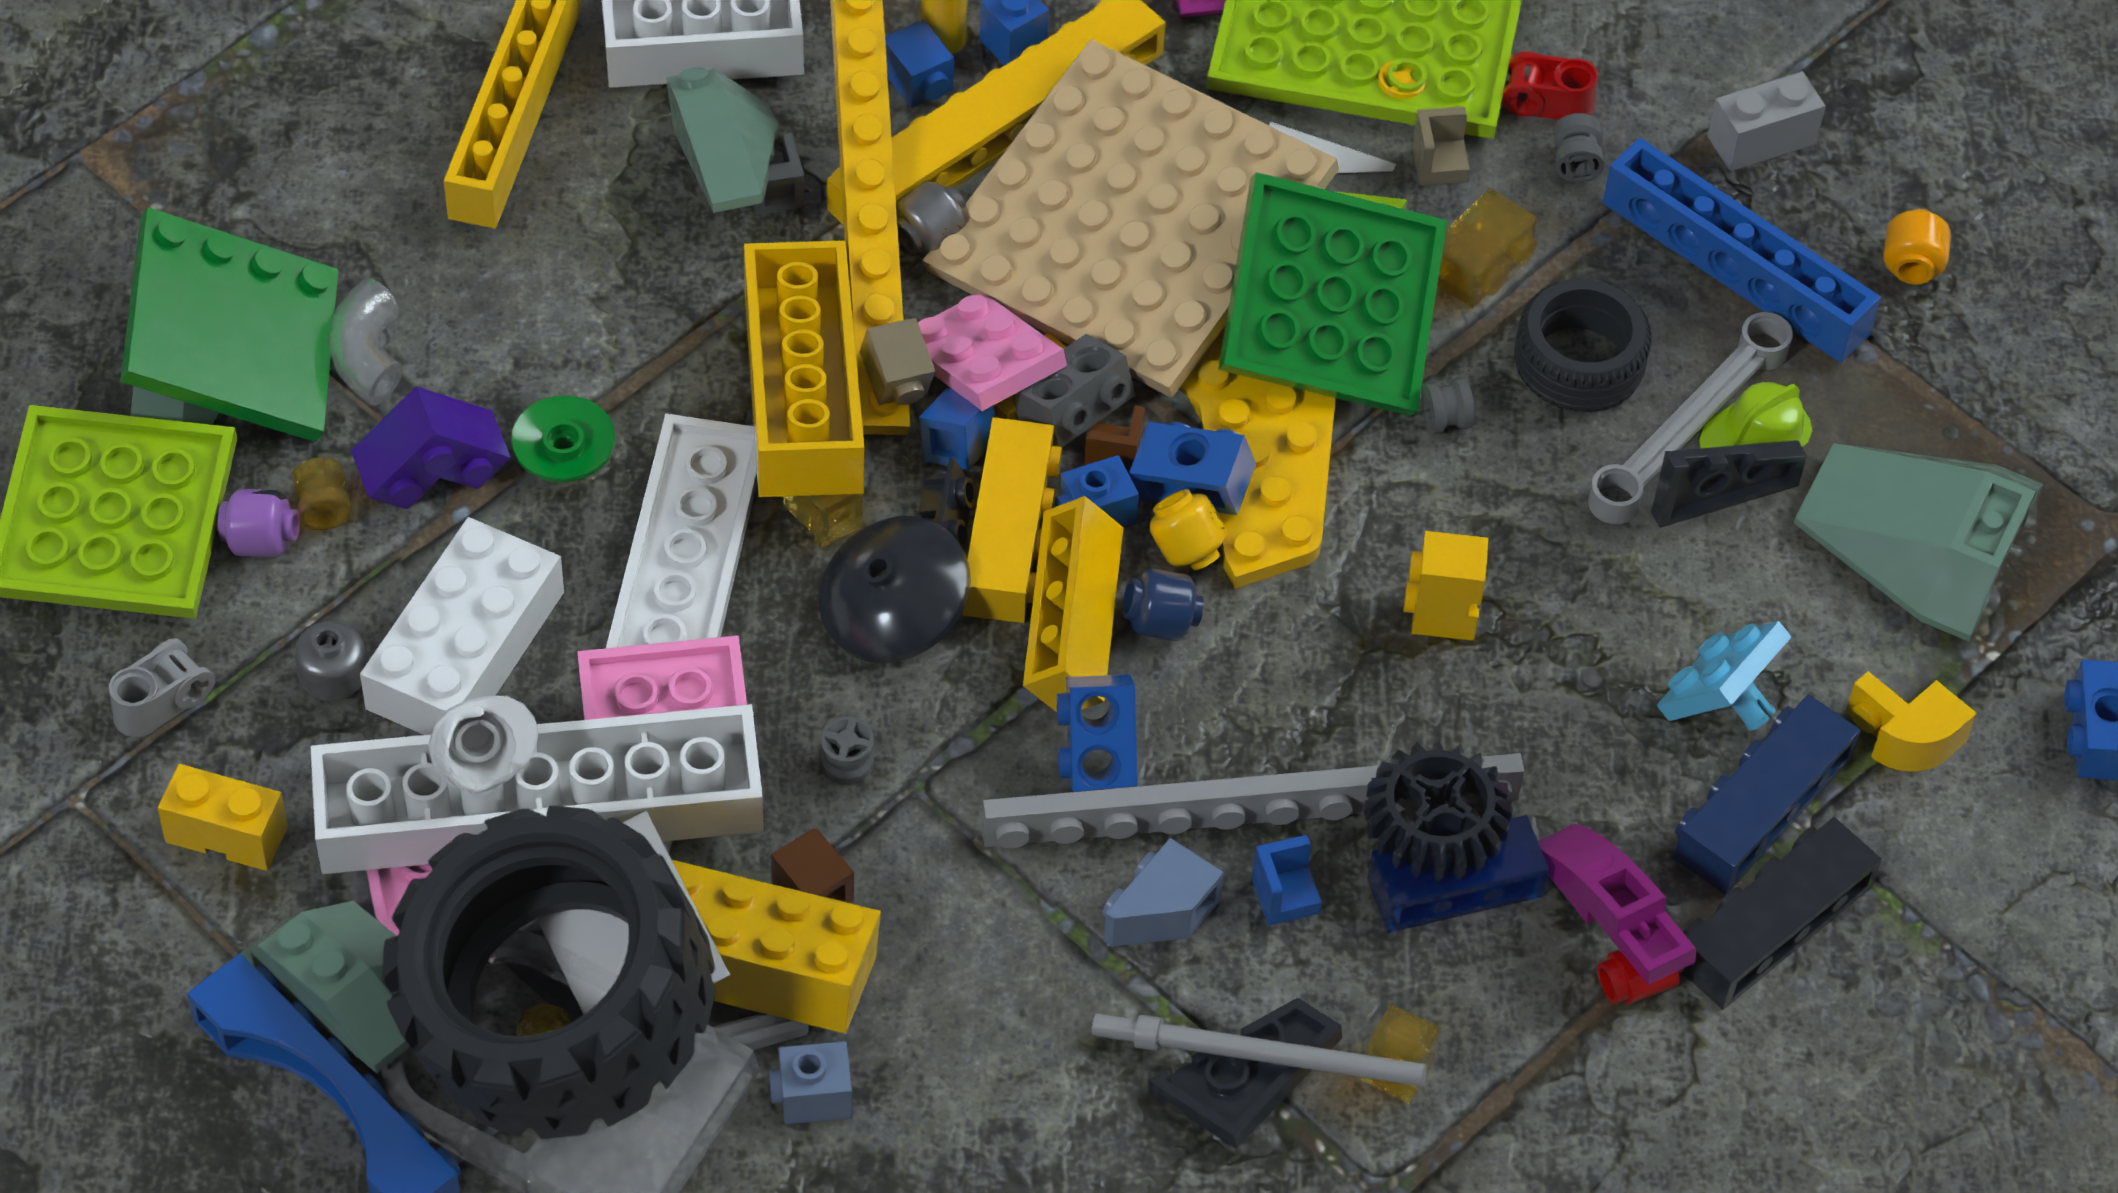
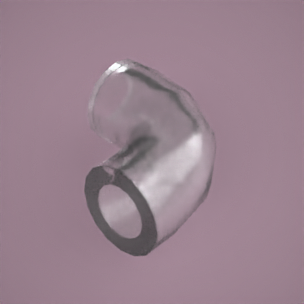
(356, 342)

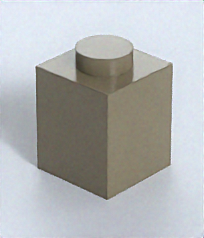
(897, 362)

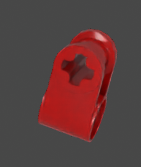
(1553, 86)

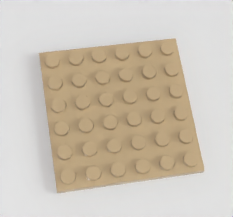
(1122, 214)

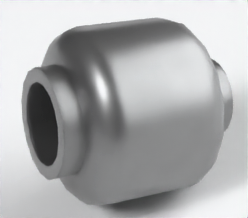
(929, 217)
(330, 660)

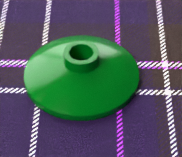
(558, 424)

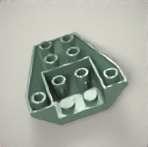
(1919, 527)

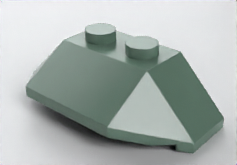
(334, 969)

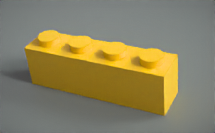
(1010, 517)
(1073, 599)

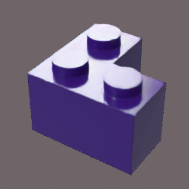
(428, 440)

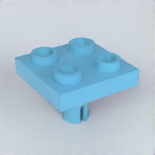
(1726, 675)

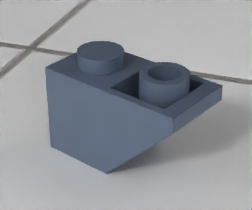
(1165, 900)

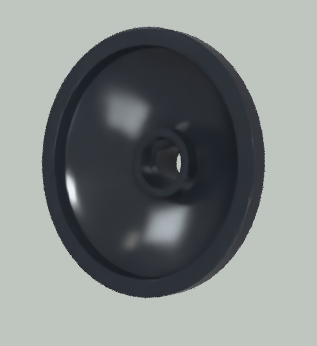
(907, 605)

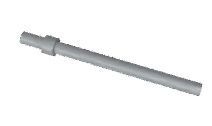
(1151, 1033)

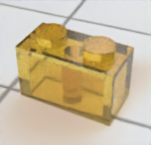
(1485, 247)

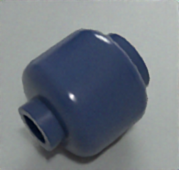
(1162, 604)

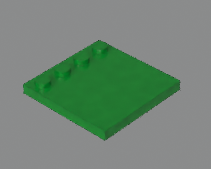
(1333, 294)
(230, 325)

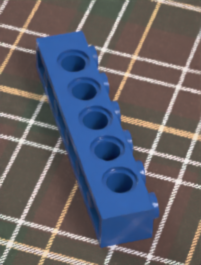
(1741, 249)

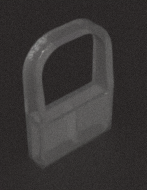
(641, 1153)

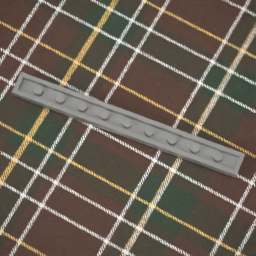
(1194, 805)

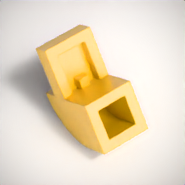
(1911, 734)

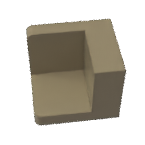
(1440, 146)

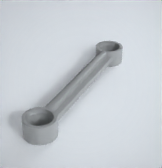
(1690, 417)

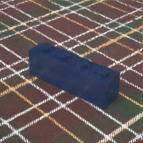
(1765, 793)

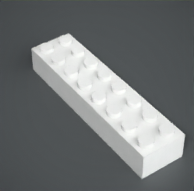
(688, 769)

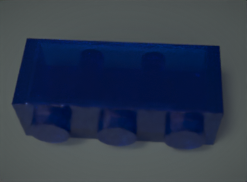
(1511, 878)

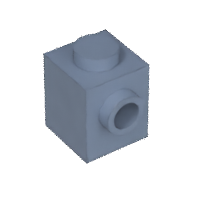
(812, 1083)

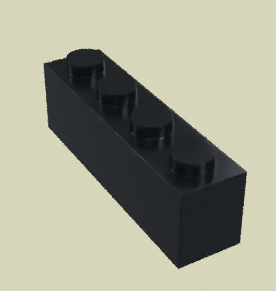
(1779, 910)

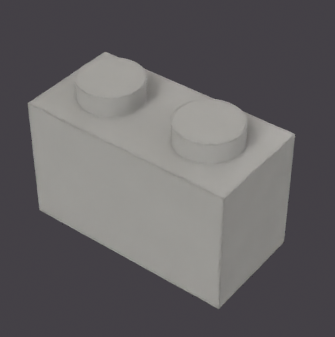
(1766, 121)

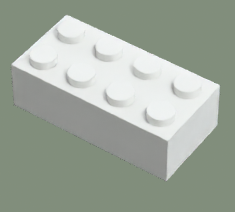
(462, 627)

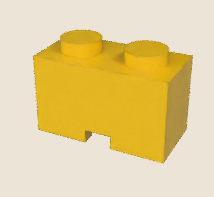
(1446, 585)
(223, 816)

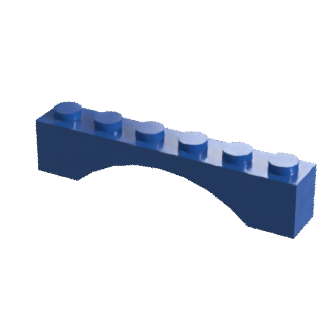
(254, 1022)

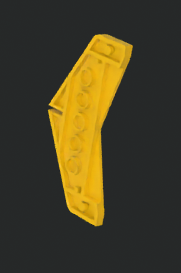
(1291, 445)

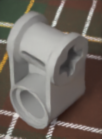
(161, 686)

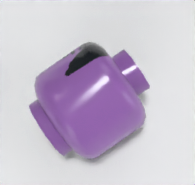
(258, 523)

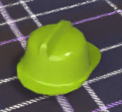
(1760, 415)

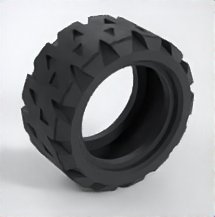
(484, 893)

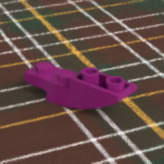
(1620, 897)

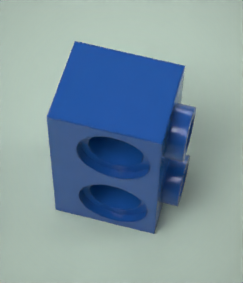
(1112, 732)

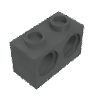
(1079, 394)

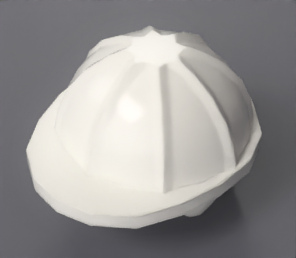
(483, 742)

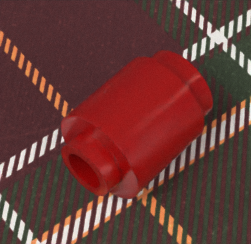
(1624, 983)

